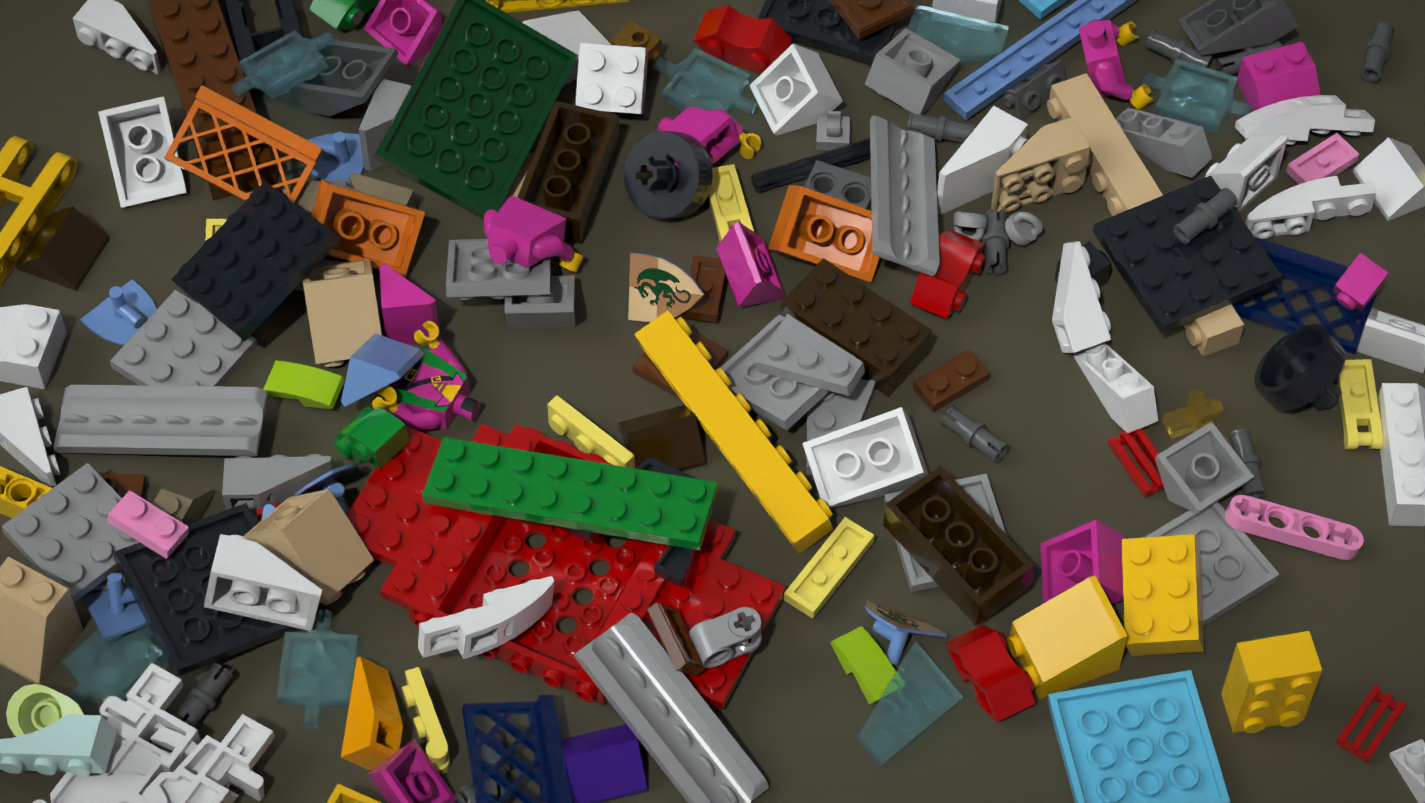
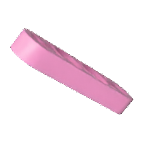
(1293, 532)

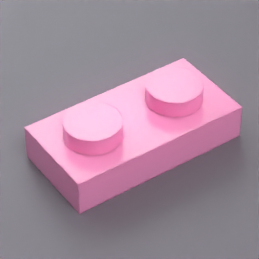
(1323, 160)
(148, 524)

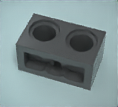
(840, 184)

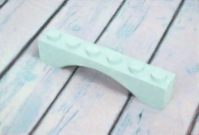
(69, 745)

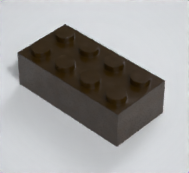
(571, 164)
(861, 324)
(958, 545)

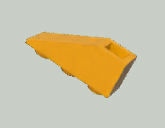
(373, 717)

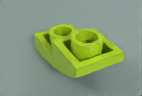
(305, 383)
(866, 660)

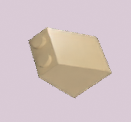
(341, 310)
(316, 541)
(35, 621)

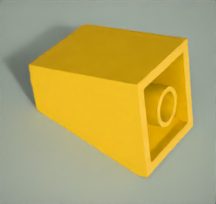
(1069, 639)

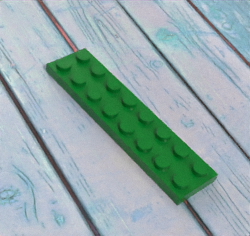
(571, 493)

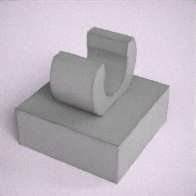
(832, 131)

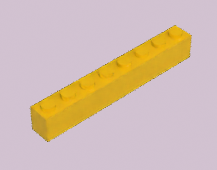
(734, 431)

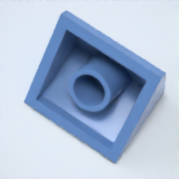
(376, 366)

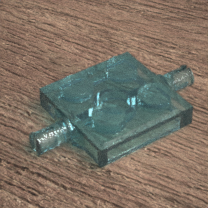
(283, 64)
(705, 84)
(1196, 95)
(111, 664)
(317, 669)

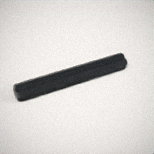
(802, 168)

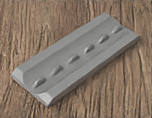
(904, 197)
(161, 420)
(669, 716)

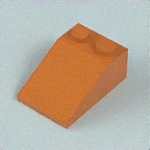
(368, 226)
(824, 227)

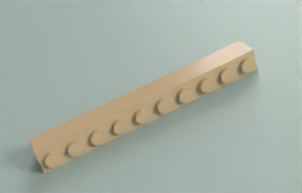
(1127, 184)

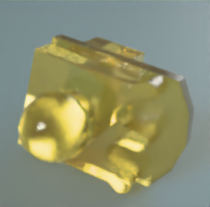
(1193, 416)

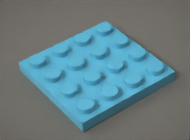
(1138, 742)

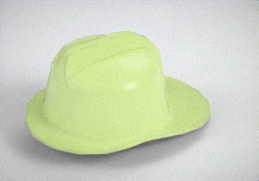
(38, 707)

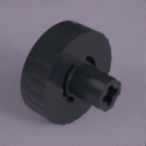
(652, 175)
(1302, 369)

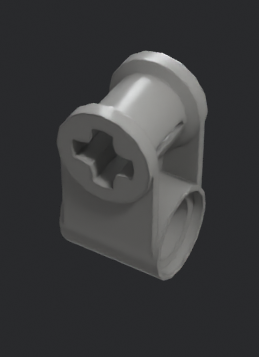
(725, 636)

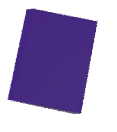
(604, 765)

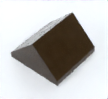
(64, 249)
(666, 436)

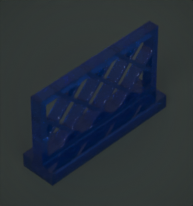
(1309, 274)
(545, 744)

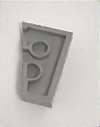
(809, 358)
(838, 411)

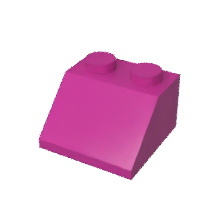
(1278, 75)
(1080, 555)

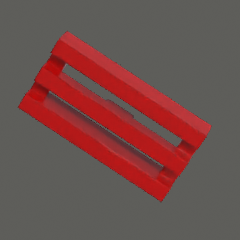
(1149, 450)
(1386, 701)

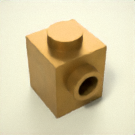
(637, 36)

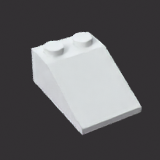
(569, 31)
(136, 145)
(974, 165)
(29, 344)
(866, 459)
(259, 585)

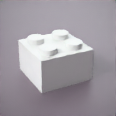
(612, 78)

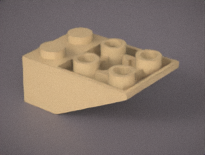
(1043, 167)

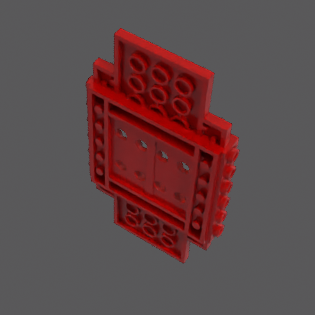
(455, 556)

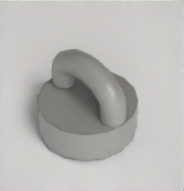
(971, 220)
(1023, 227)

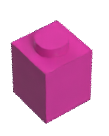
(1359, 283)

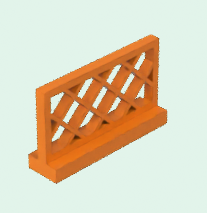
(249, 124)

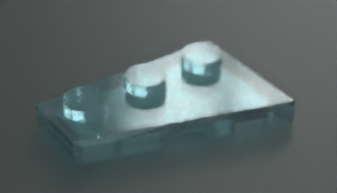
(958, 34)
(908, 706)

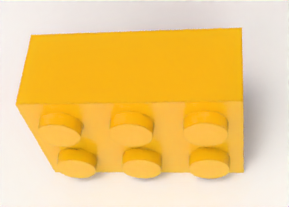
(1162, 595)
(1271, 682)

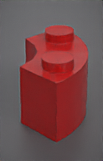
(741, 39)
(958, 262)
(997, 680)

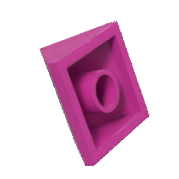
(405, 26)
(749, 267)
(405, 307)
(410, 778)

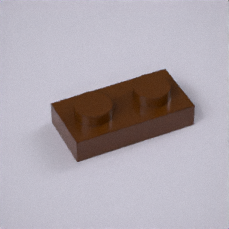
(710, 277)
(951, 380)

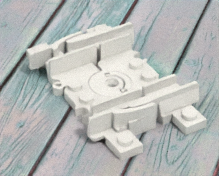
(176, 763)

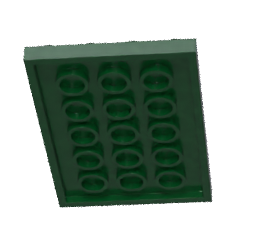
(476, 106)

